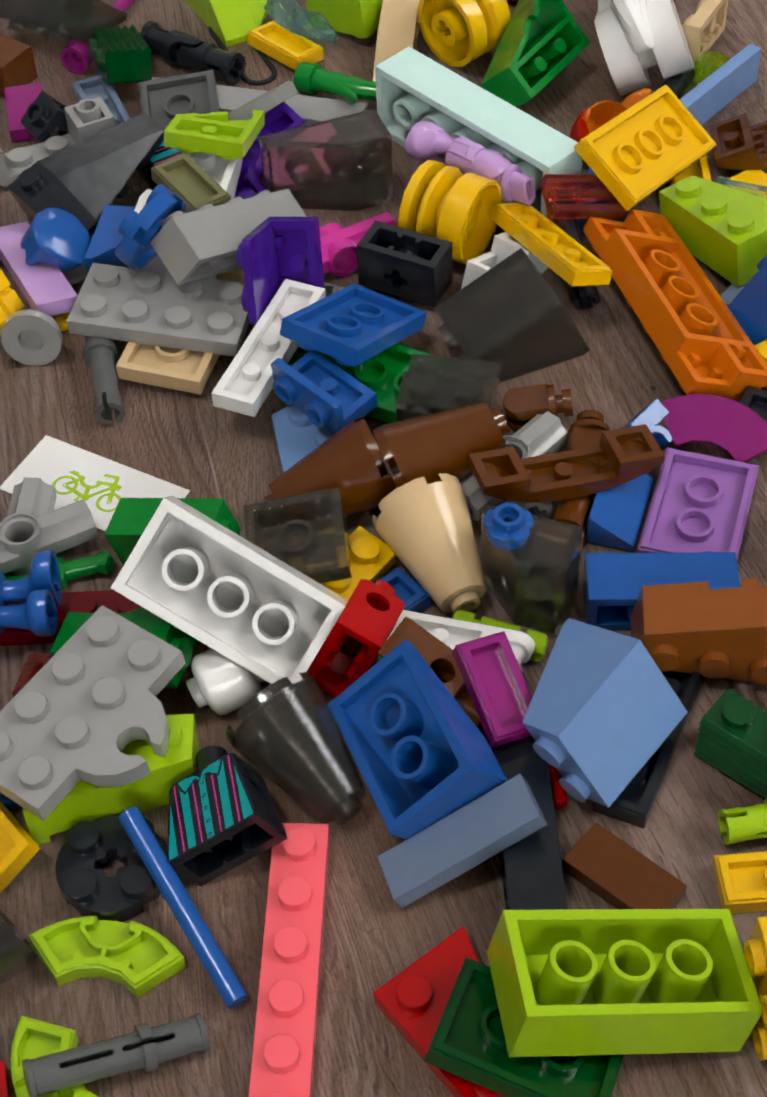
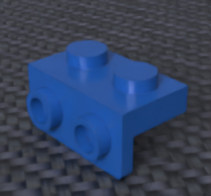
(322, 391)

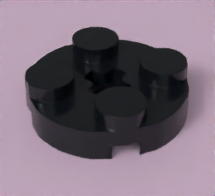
(86, 885)

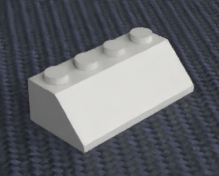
(228, 593)

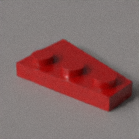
(418, 998)

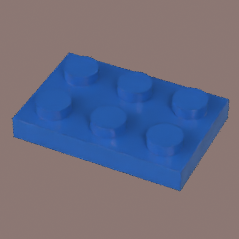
(352, 324)

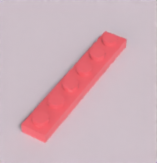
(291, 964)

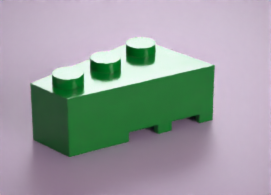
(533, 50)

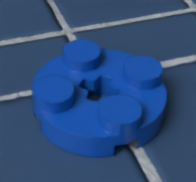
(143, 227)

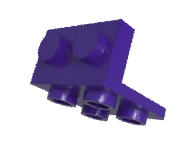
(276, 252)

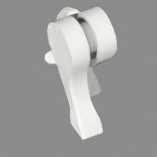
(639, 37)

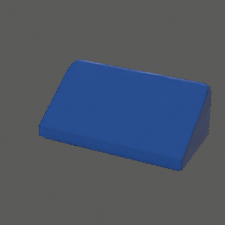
(619, 514)

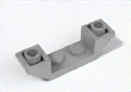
(83, 121)

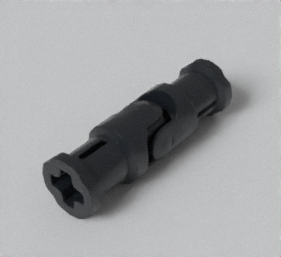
(193, 53)

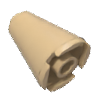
(434, 540)

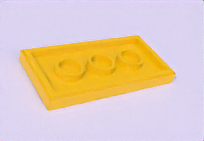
(645, 147)

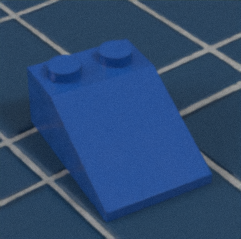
(413, 743)

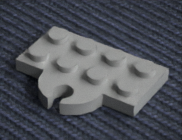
(155, 311)
(84, 713)

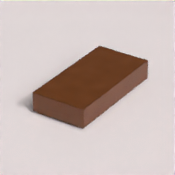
(621, 873)

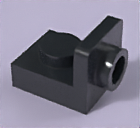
(45, 115)

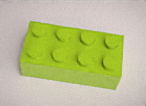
(621, 982)

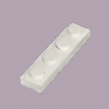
(250, 374)

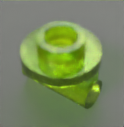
(707, 64)

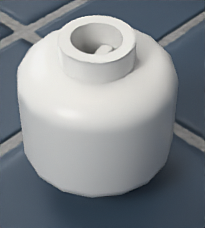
(221, 682)

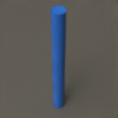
(183, 908)

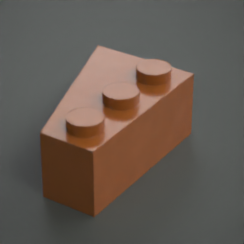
(705, 629)

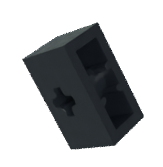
(404, 263)

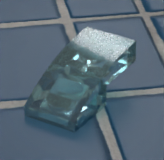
(300, 21)

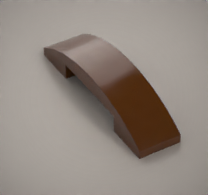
(567, 474)

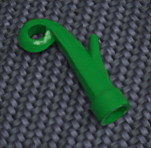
(311, 79)

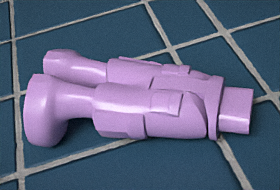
(432, 142)

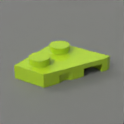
(214, 133)

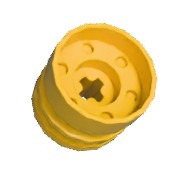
(451, 208)

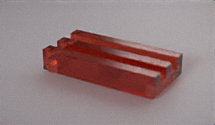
(578, 190)

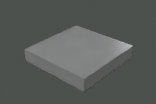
(265, 101)

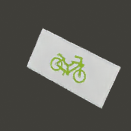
(88, 477)

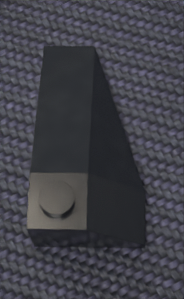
(89, 172)

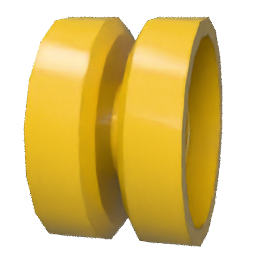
(462, 28)

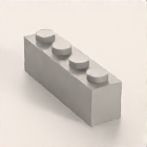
(208, 238)

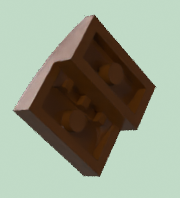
(740, 144)

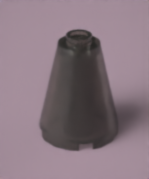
(299, 748)

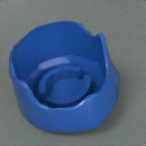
(56, 239)

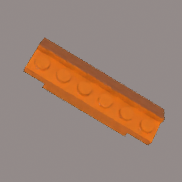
(677, 305)

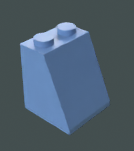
(600, 711)

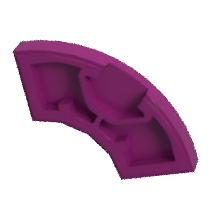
(717, 422)

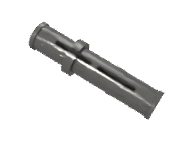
(101, 358)
(116, 1055)

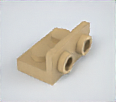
(705, 26)

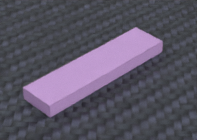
(40, 283)

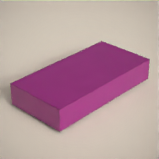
(17, 102)
(495, 686)

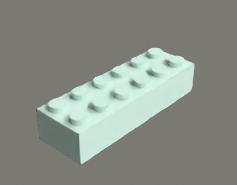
(420, 89)

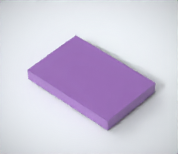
(698, 504)

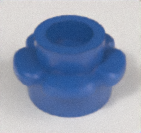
(508, 526)

